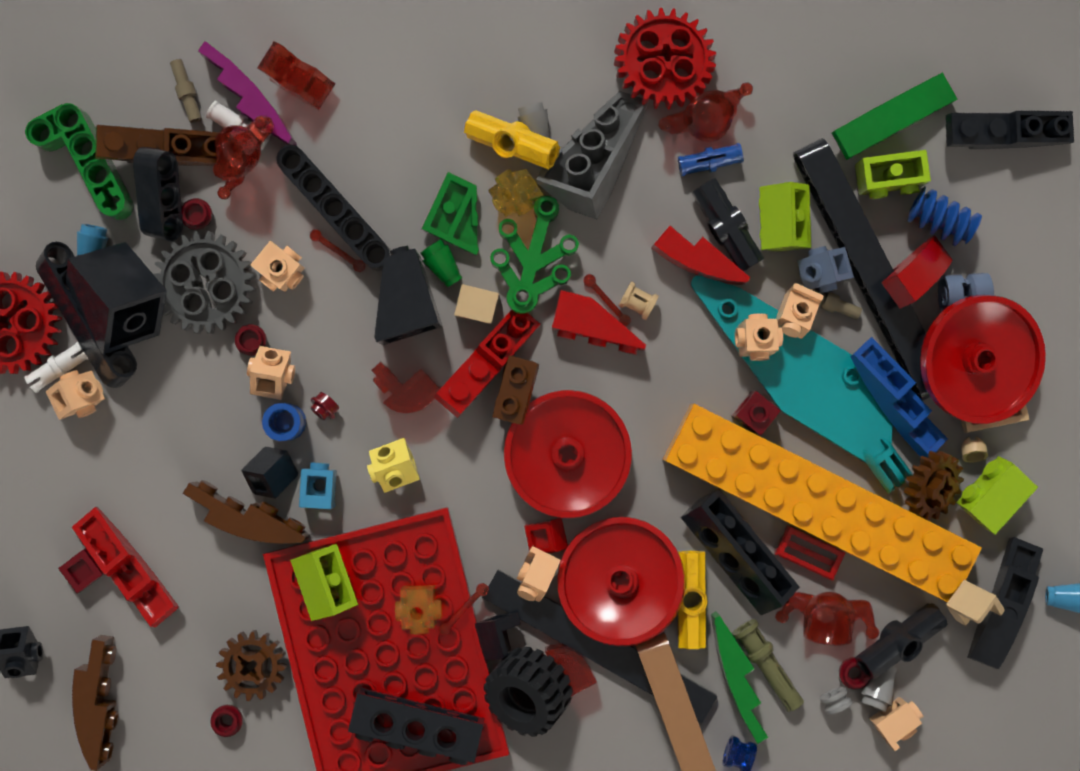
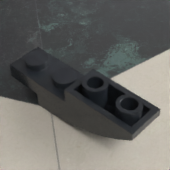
(1009, 130)
(1015, 591)

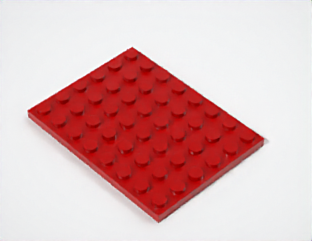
(372, 652)

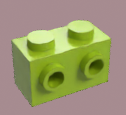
(892, 173)
(785, 217)
(996, 494)
(324, 582)

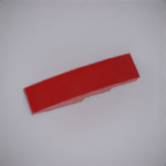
(125, 567)

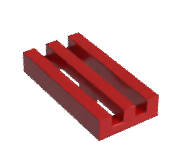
(785, 541)

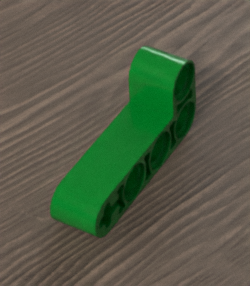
(88, 166)

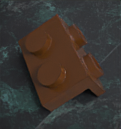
(515, 390)

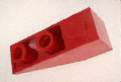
(588, 319)

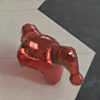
(707, 114)
(239, 152)
(829, 617)

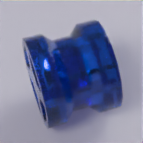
(739, 754)

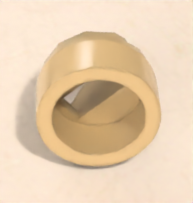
(974, 450)

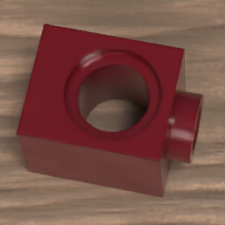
(756, 413)

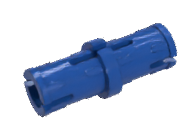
(729, 155)

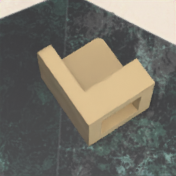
(476, 304)
(973, 603)

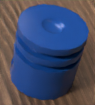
(284, 421)

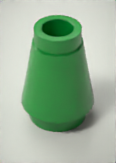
(441, 262)

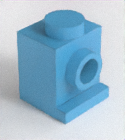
(309, 495)

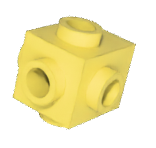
(393, 465)

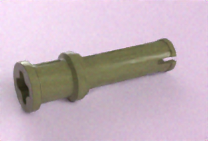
(762, 654)

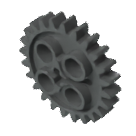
(229, 270)

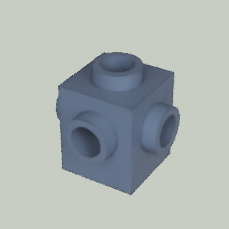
(825, 269)

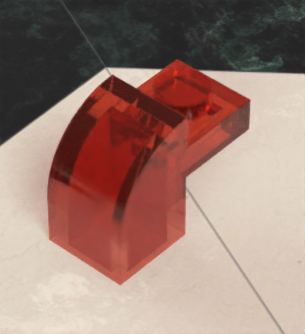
(295, 76)
(409, 397)
(575, 666)

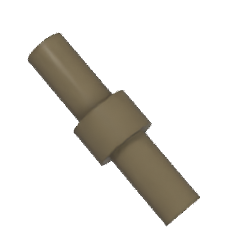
(185, 90)
(832, 302)

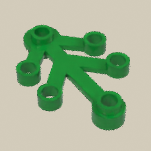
(532, 259)

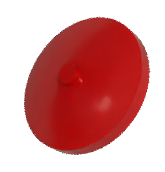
(983, 359)
(568, 454)
(621, 581)

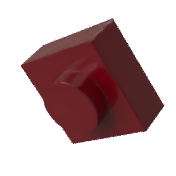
(81, 571)

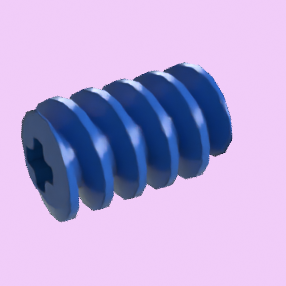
(944, 216)

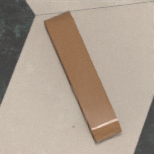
(674, 704)

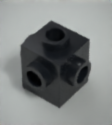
(19, 652)

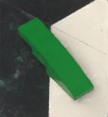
(894, 116)
(734, 668)

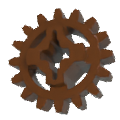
(933, 485)
(242, 657)

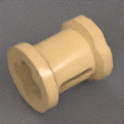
(638, 300)

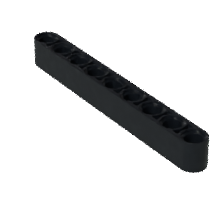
(865, 255)

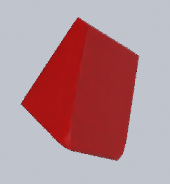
(547, 535)

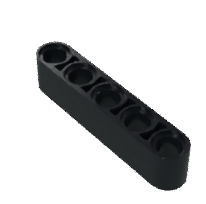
(321, 200)
(55, 279)

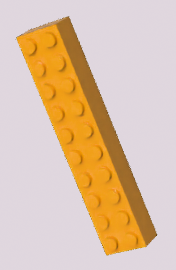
(821, 503)

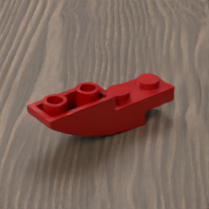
(486, 362)

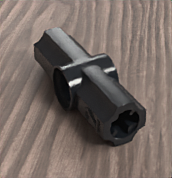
(727, 225)
(901, 641)

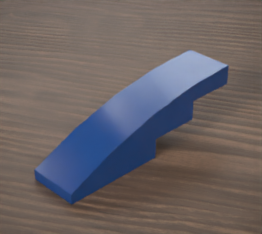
(893, 393)

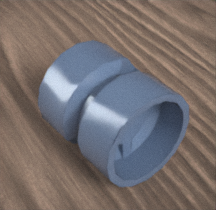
(955, 287)

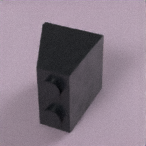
(116, 296)
(405, 298)

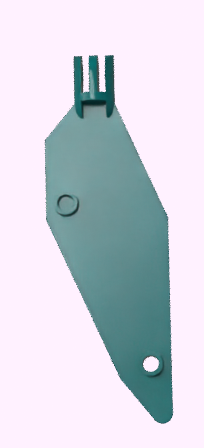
(813, 384)

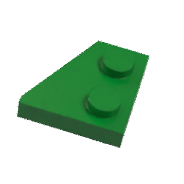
(454, 214)

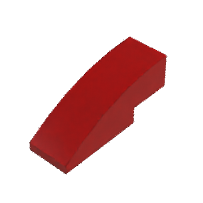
(699, 259)
(918, 272)

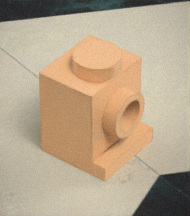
(798, 310)
(536, 574)
(897, 722)

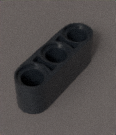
(158, 193)

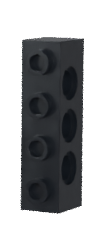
(740, 552)
(434, 719)

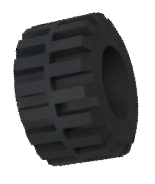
(528, 691)

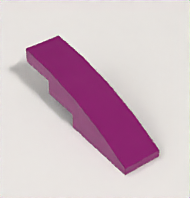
(252, 100)

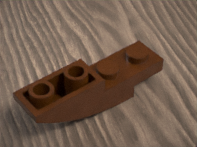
(188, 146)
(256, 524)
(91, 712)

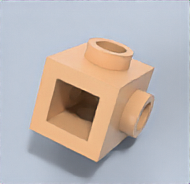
(271, 259)
(749, 342)
(270, 372)
(75, 394)

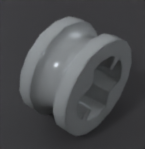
(836, 700)

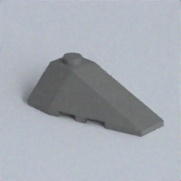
(594, 157)

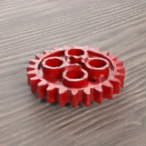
(668, 85)
(29, 342)

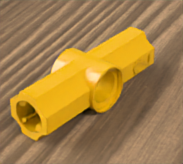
(526, 145)
(693, 619)

